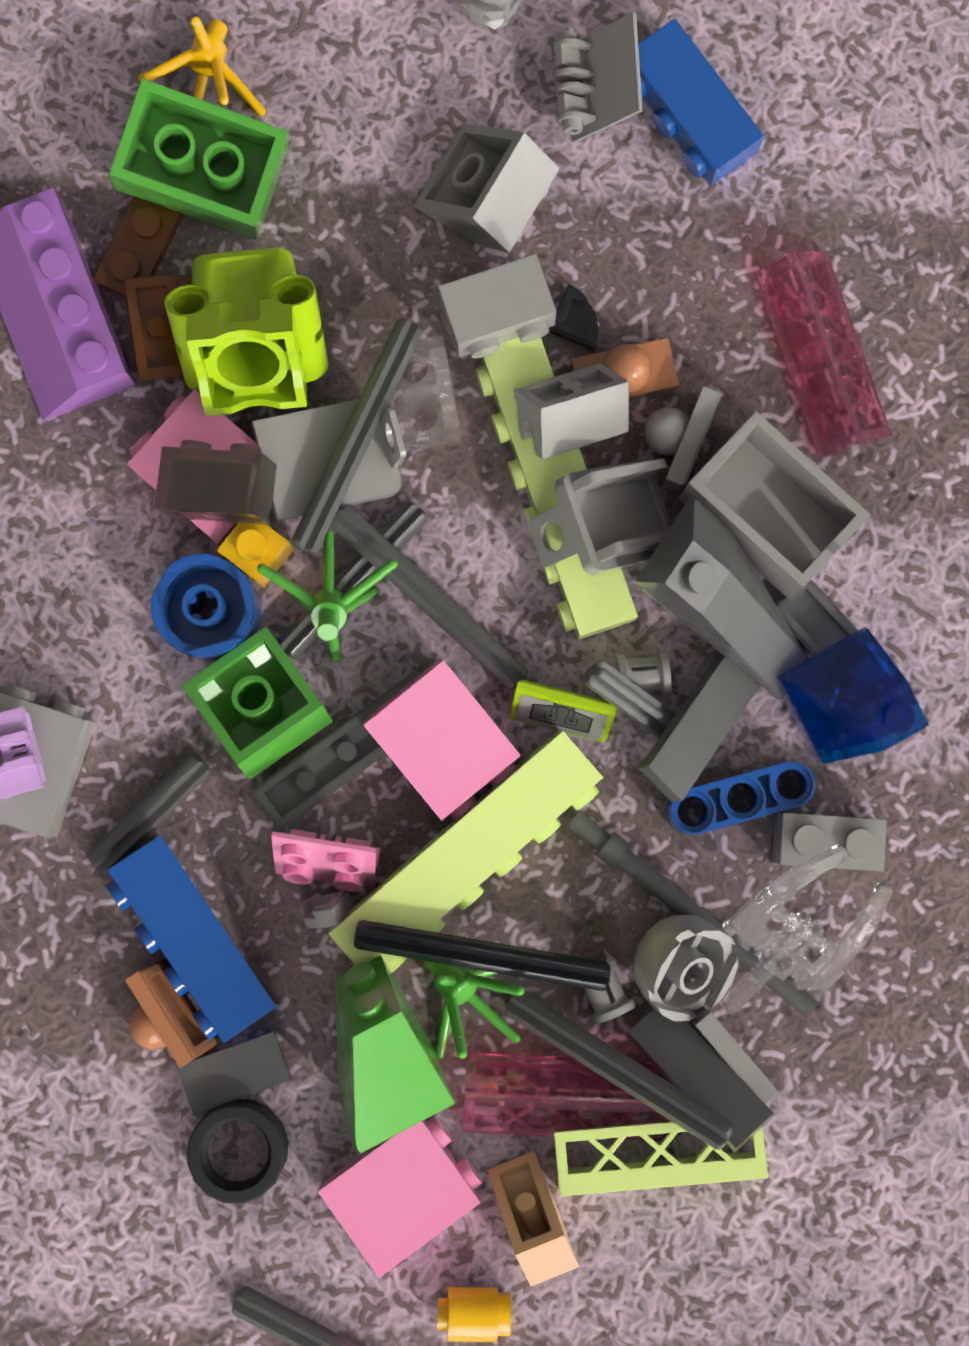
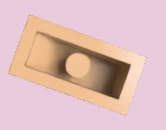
(532, 1219)

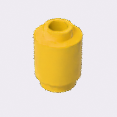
(474, 1314)

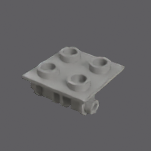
(598, 78)

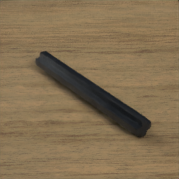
(482, 955)

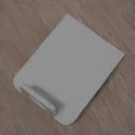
(304, 444)
(606, 516)

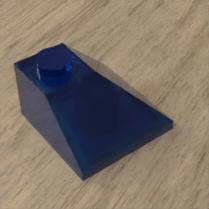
(852, 699)

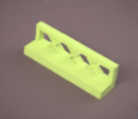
(651, 1172)

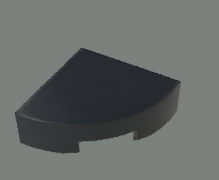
(576, 319)

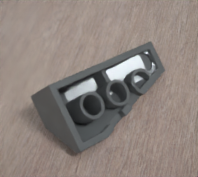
(717, 593)

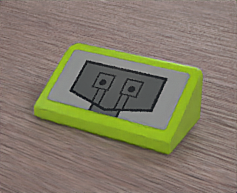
(562, 710)

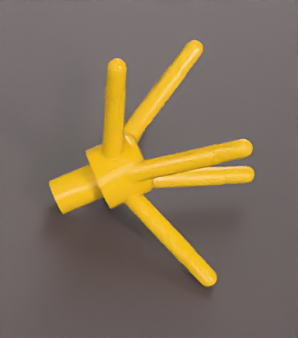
(207, 59)

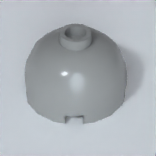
(684, 965)

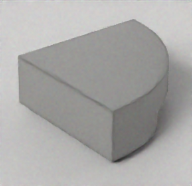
(326, 909)

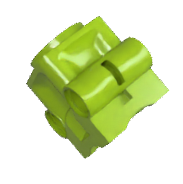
(248, 331)

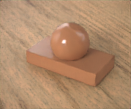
(645, 365)
(164, 1017)

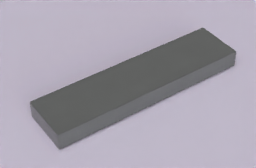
(323, 766)

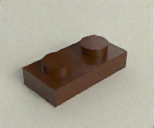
(137, 244)

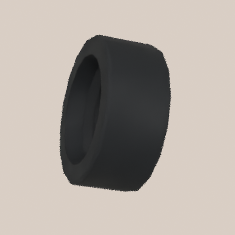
(220, 1187)

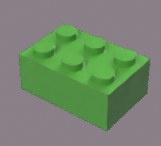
(199, 159)

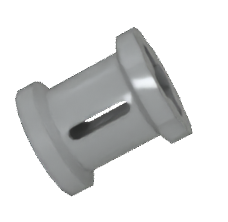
(648, 673)
(610, 1002)

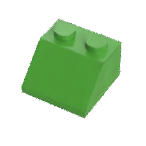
(257, 703)

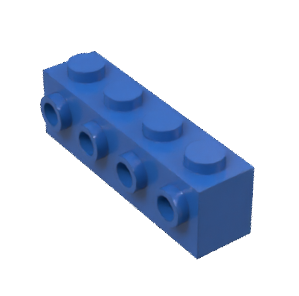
(191, 940)

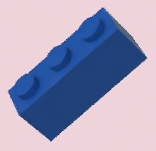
(694, 105)

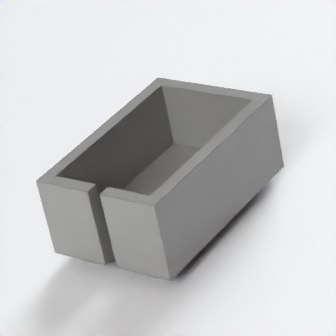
(776, 504)

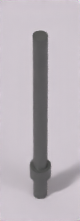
(615, 851)

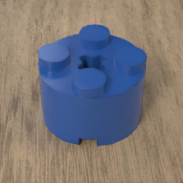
(182, 594)

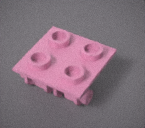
(305, 858)

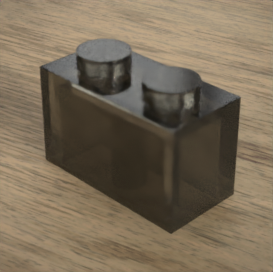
(216, 483)

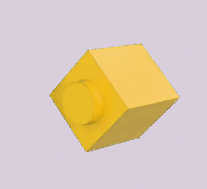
(253, 545)

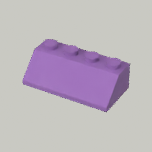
(56, 309)

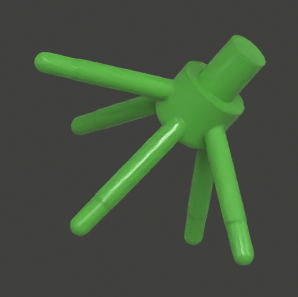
(329, 605)
(459, 986)

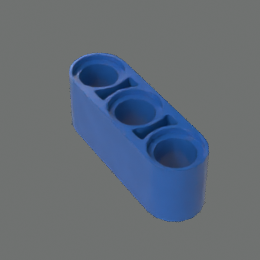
(764, 798)

